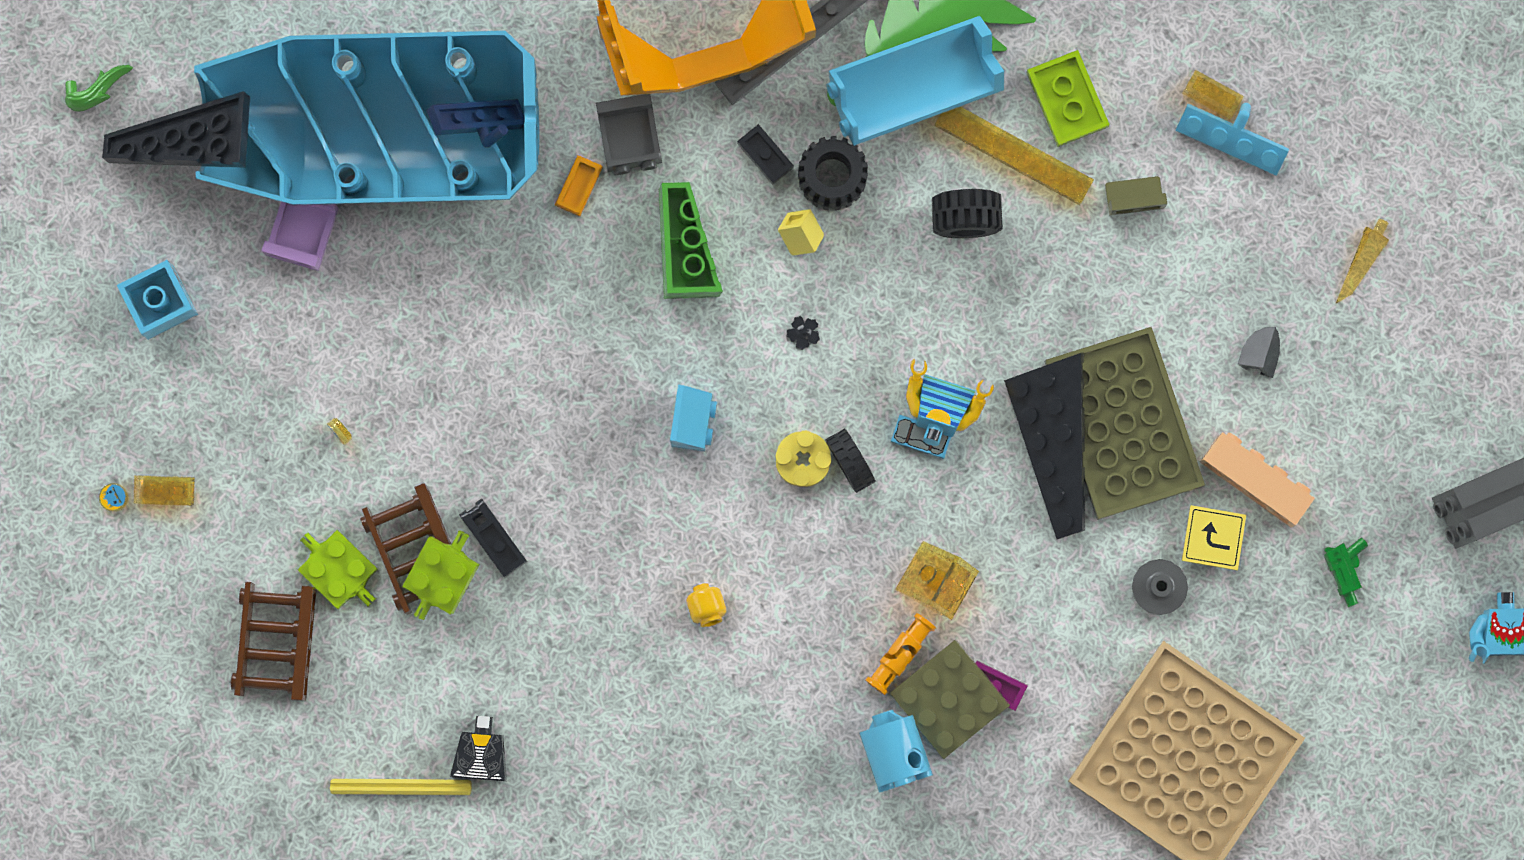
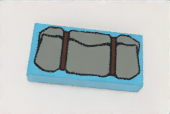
(911, 436)

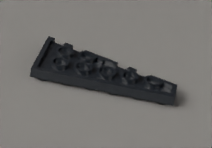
(198, 136)

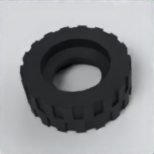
(850, 460)

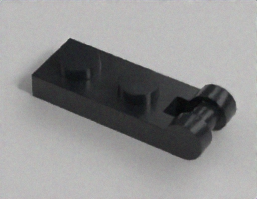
(493, 539)

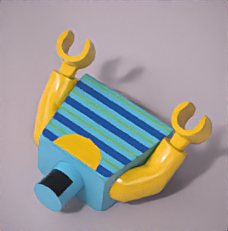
(942, 405)

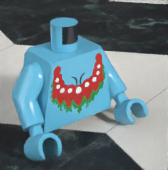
(1498, 630)

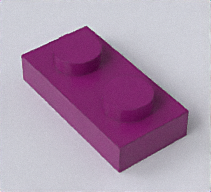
(1008, 686)

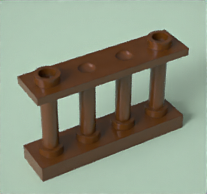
(432, 527)
(296, 657)

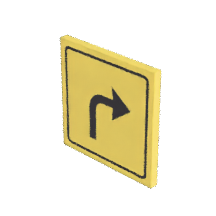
(1213, 537)

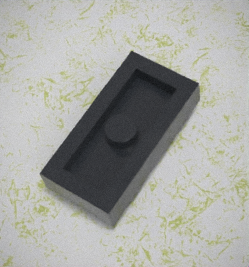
(765, 154)

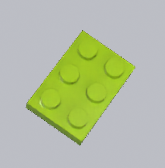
(1067, 98)

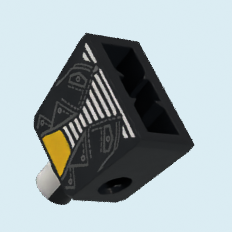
(480, 753)

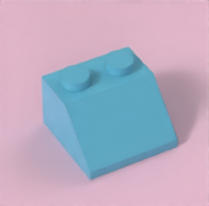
(691, 419)

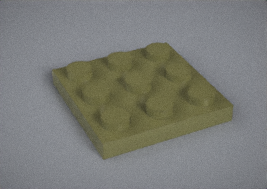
(949, 699)

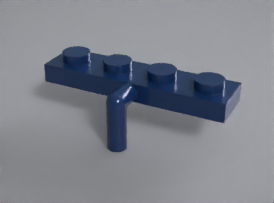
(478, 117)

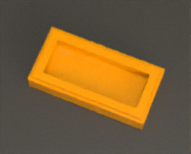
(578, 185)

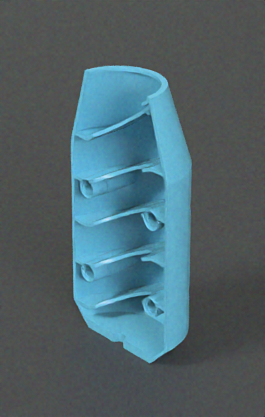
(372, 122)

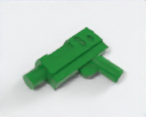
(1342, 564)

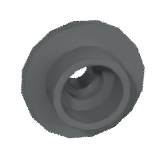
(1148, 595)

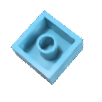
(157, 299)

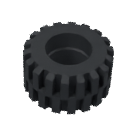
(832, 196)
(967, 213)

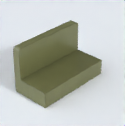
(1135, 195)

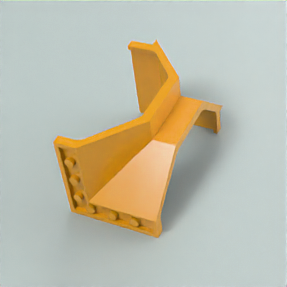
(646, 70)

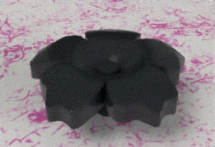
(803, 332)

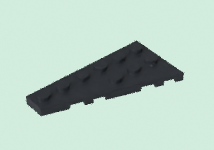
(1053, 429)

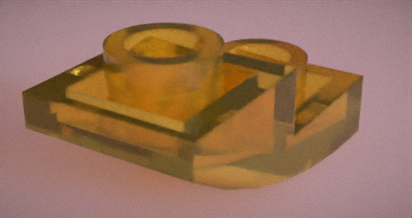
(164, 490)

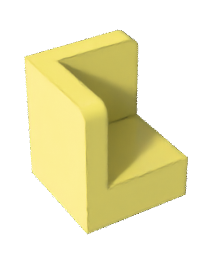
(801, 232)

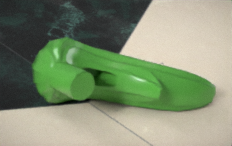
(94, 94)

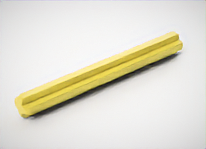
(401, 786)

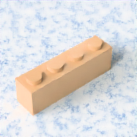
(1257, 479)

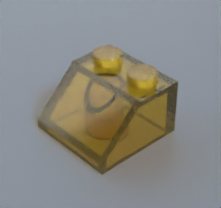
(937, 580)

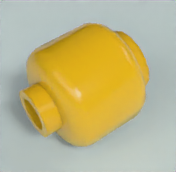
(706, 605)

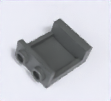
(629, 134)

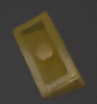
(1213, 94)

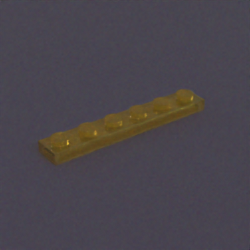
(1015, 153)

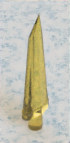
(1368, 250)

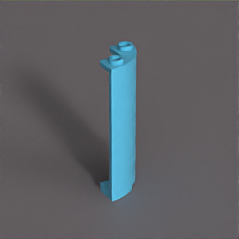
(915, 80)

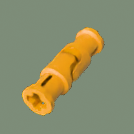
(894, 667)

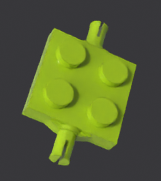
(337, 569)
(441, 575)

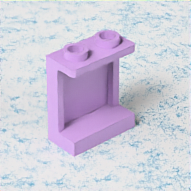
(301, 234)

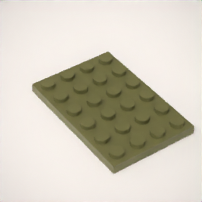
(1132, 426)

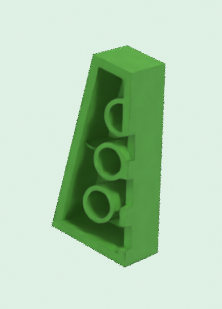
(684, 247)

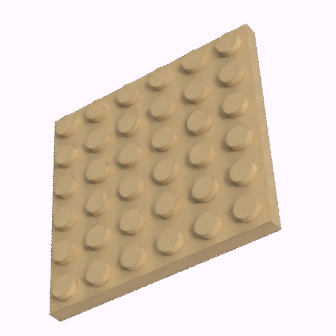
(1186, 758)

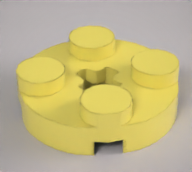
(800, 474)

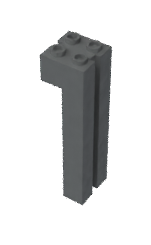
(1483, 504)

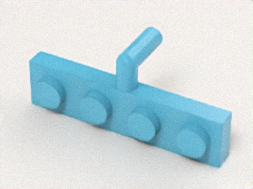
(1233, 137)

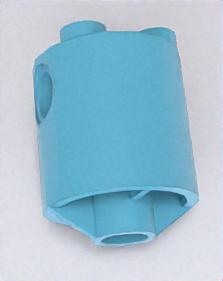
(895, 751)

